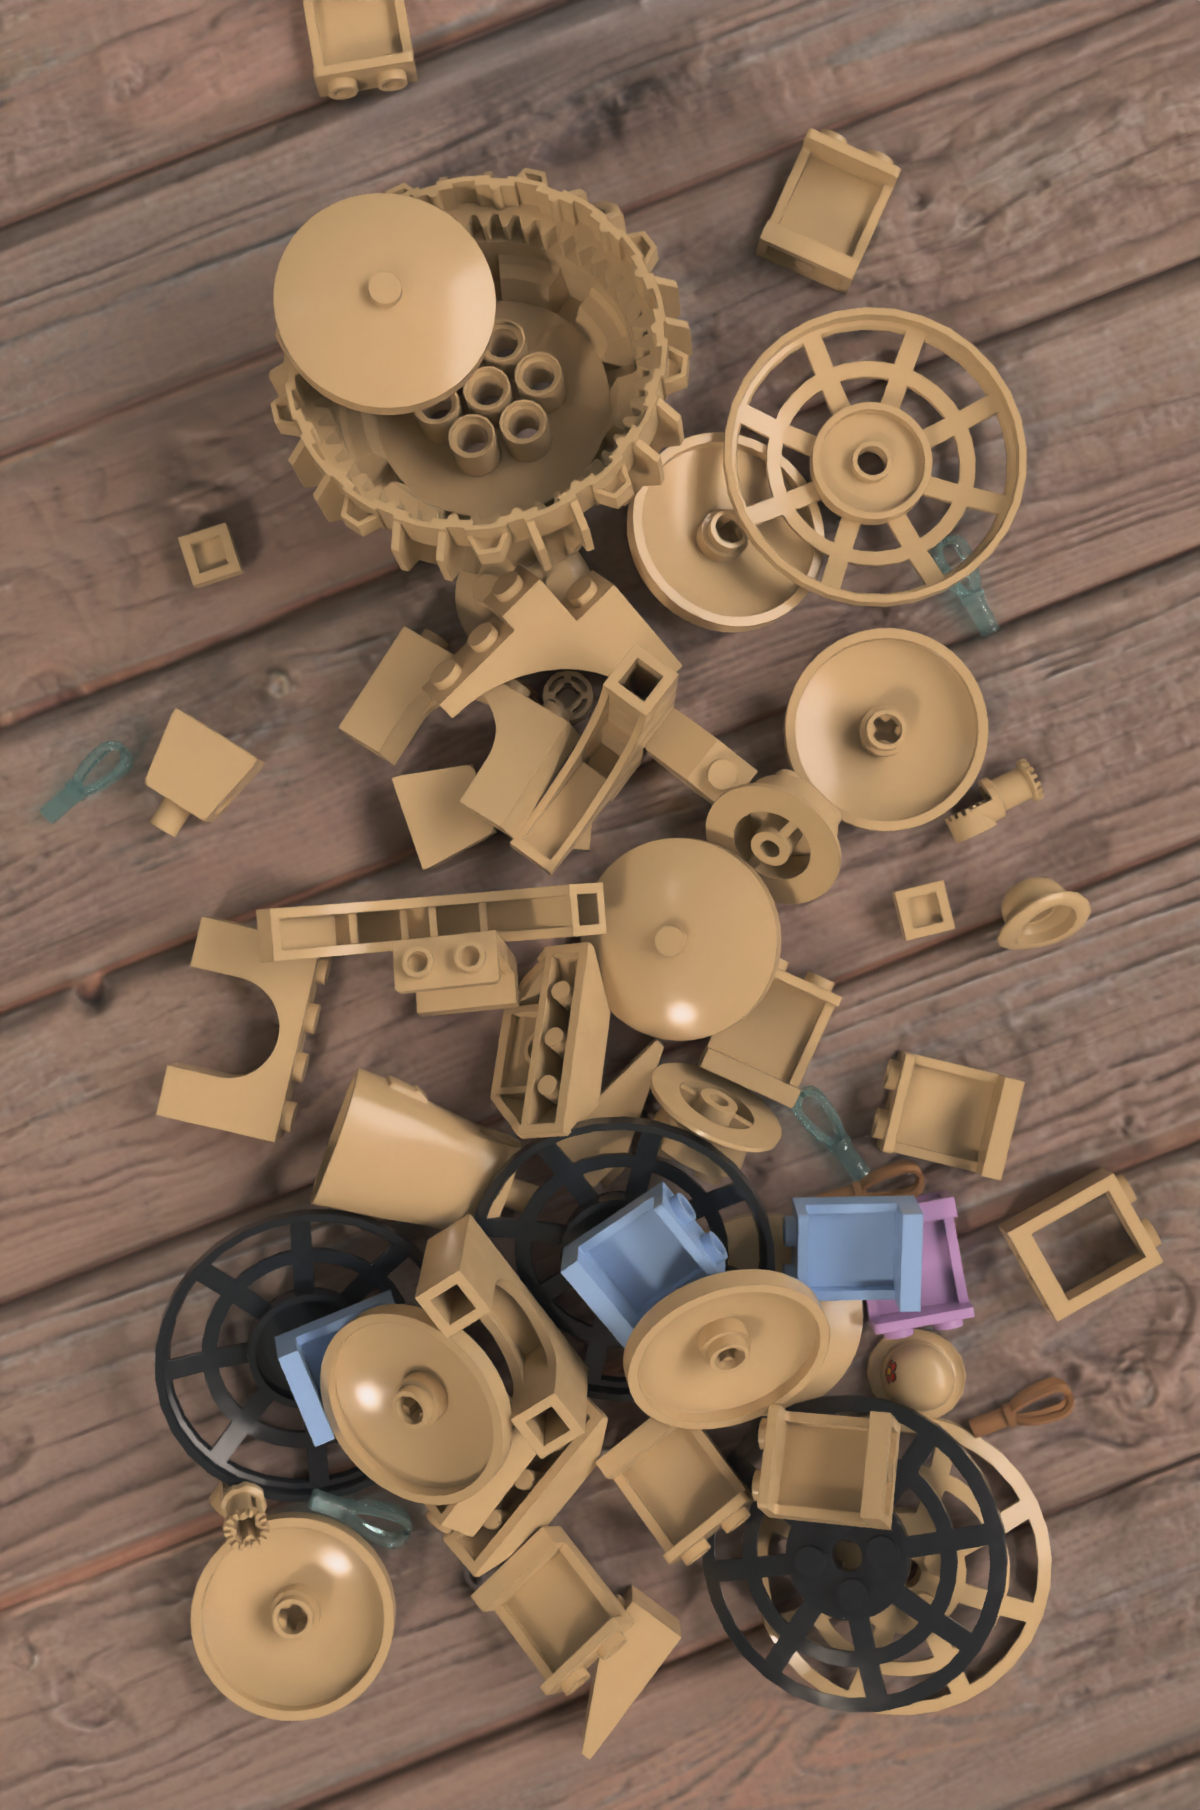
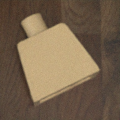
(197, 773)
(435, 816)

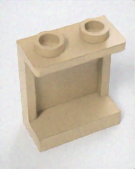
(359, 46)
(828, 209)
(457, 973)
(775, 1040)
(948, 1113)
(827, 1467)
(678, 1487)
(556, 1609)

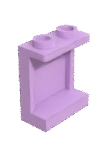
(942, 1281)

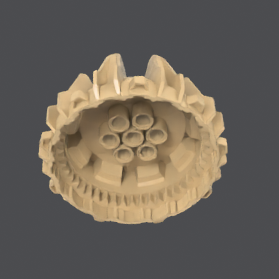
(579, 315)

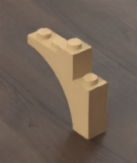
(539, 633)
(608, 753)

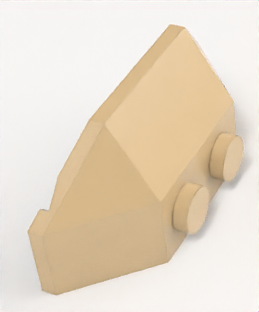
(553, 1044)
(532, 1499)

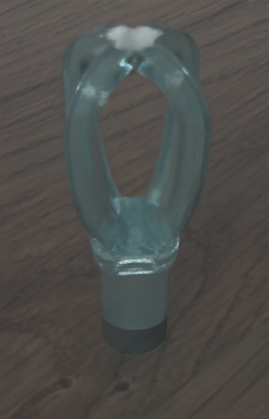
(974, 598)
(76, 792)
(840, 1143)
(348, 1508)

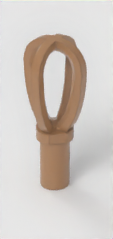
(891, 1170)
(1008, 1416)

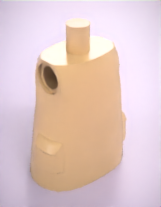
(411, 1158)

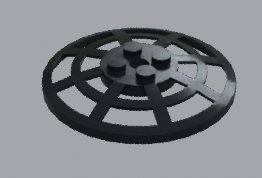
(597, 1208)
(272, 1319)
(878, 1580)

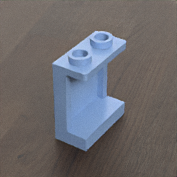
(857, 1248)
(640, 1258)
(301, 1360)

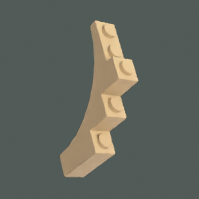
(373, 925)

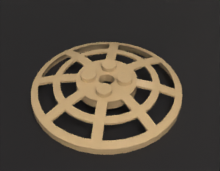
(882, 431)
(927, 1578)

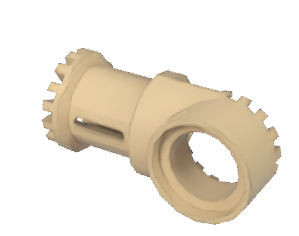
(998, 797)
(242, 1507)

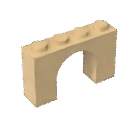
(528, 738)
(257, 1101)
(470, 1281)

